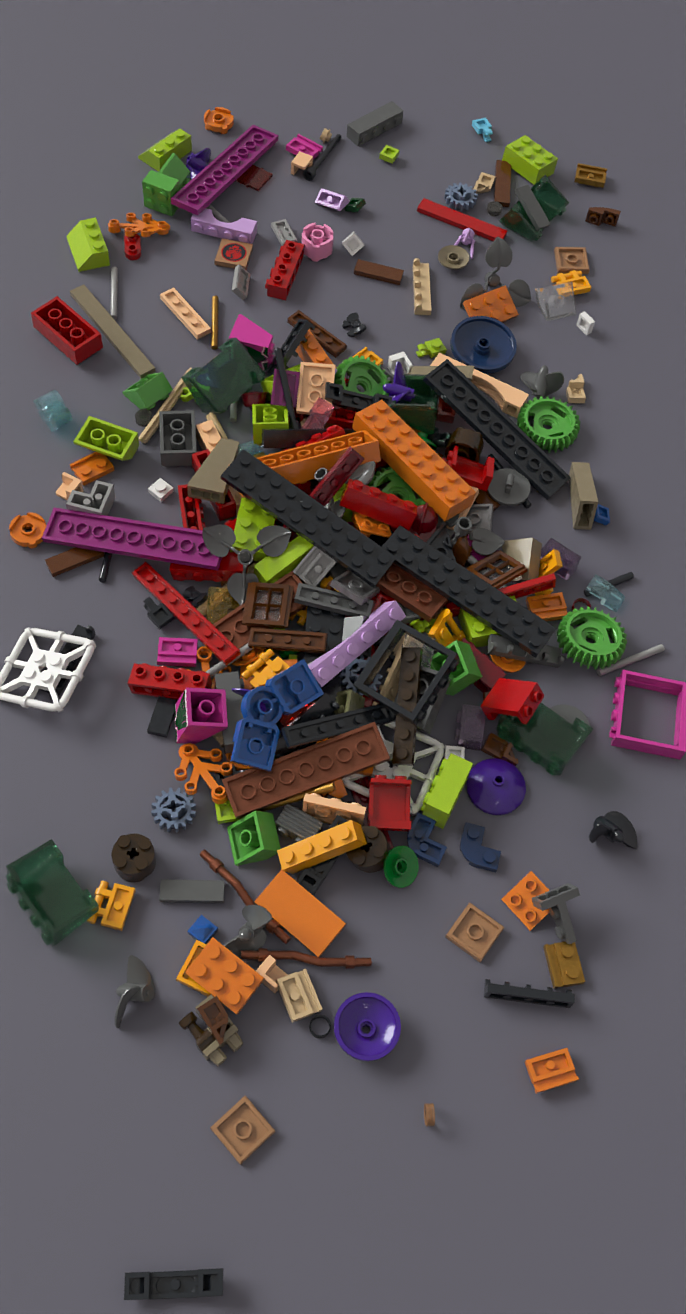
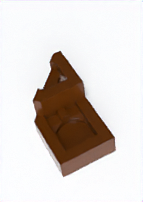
(462, 550)
(499, 749)
(215, 1018)

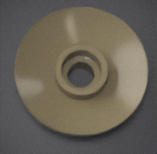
(453, 257)

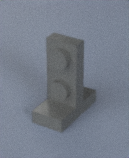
(555, 901)

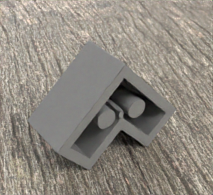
(97, 502)

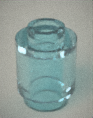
(250, 447)

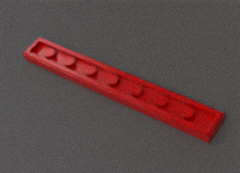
(186, 613)

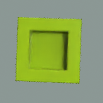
(389, 154)

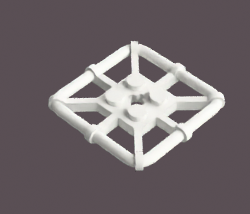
(49, 678)
(404, 770)

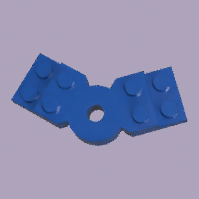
(257, 733)

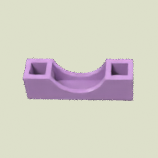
(242, 230)

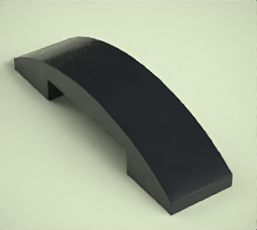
(351, 400)
(314, 876)
(173, 1284)

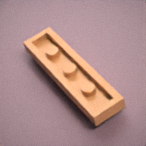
(185, 313)

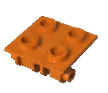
(370, 526)
(520, 900)

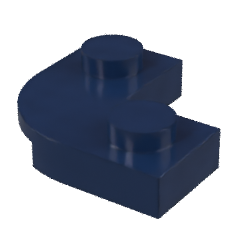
(420, 843)
(474, 853)

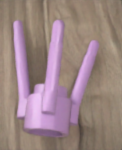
(466, 239)

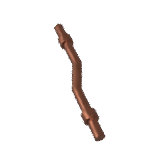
(218, 867)
(348, 962)

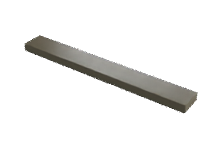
(112, 331)

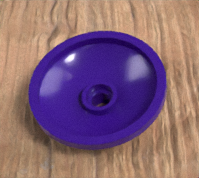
(493, 796)
(369, 1011)

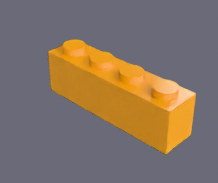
(321, 847)

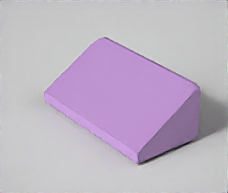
(331, 200)

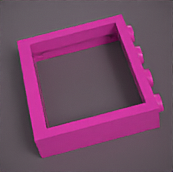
(656, 684)

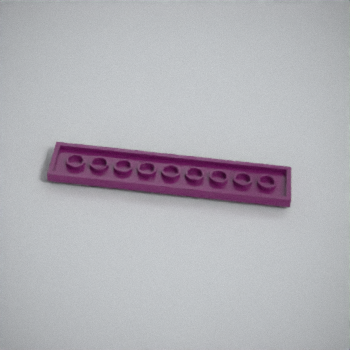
(224, 170)
(129, 538)

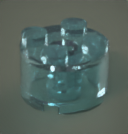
(53, 410)

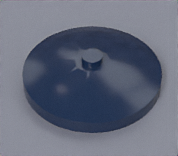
(483, 344)

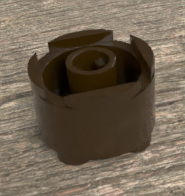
(469, 443)
(128, 847)
(374, 859)

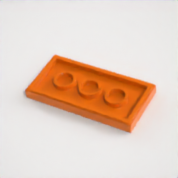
(300, 913)

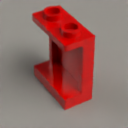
(472, 472)
(513, 699)
(389, 803)

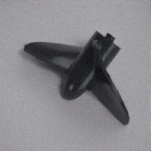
(614, 827)

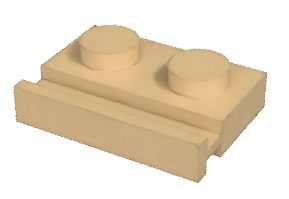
(298, 995)

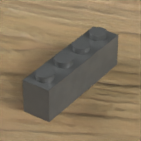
(374, 123)
(233, 702)

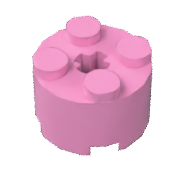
(317, 241)

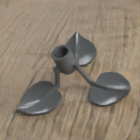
(499, 255)
(363, 473)
(222, 537)
(484, 540)

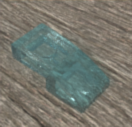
(610, 595)

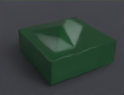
(355, 204)

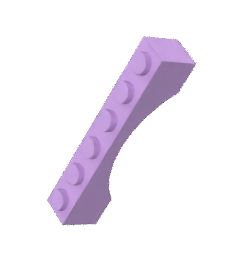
(372, 630)

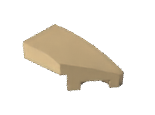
(484, 183)
(575, 390)

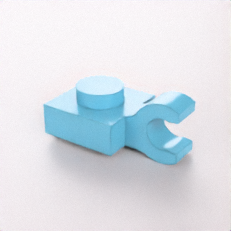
(483, 127)

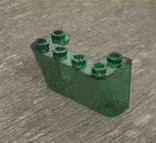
(224, 378)
(545, 737)
(49, 893)

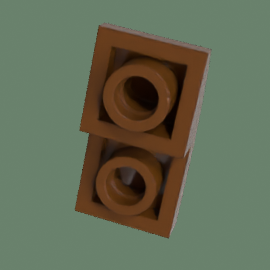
(605, 215)

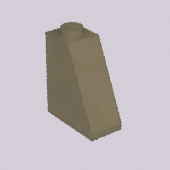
(526, 552)

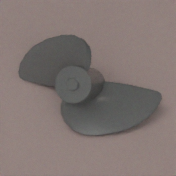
(542, 382)
(251, 934)
(138, 987)

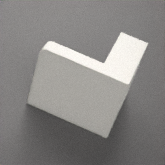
(353, 243)
(403, 359)

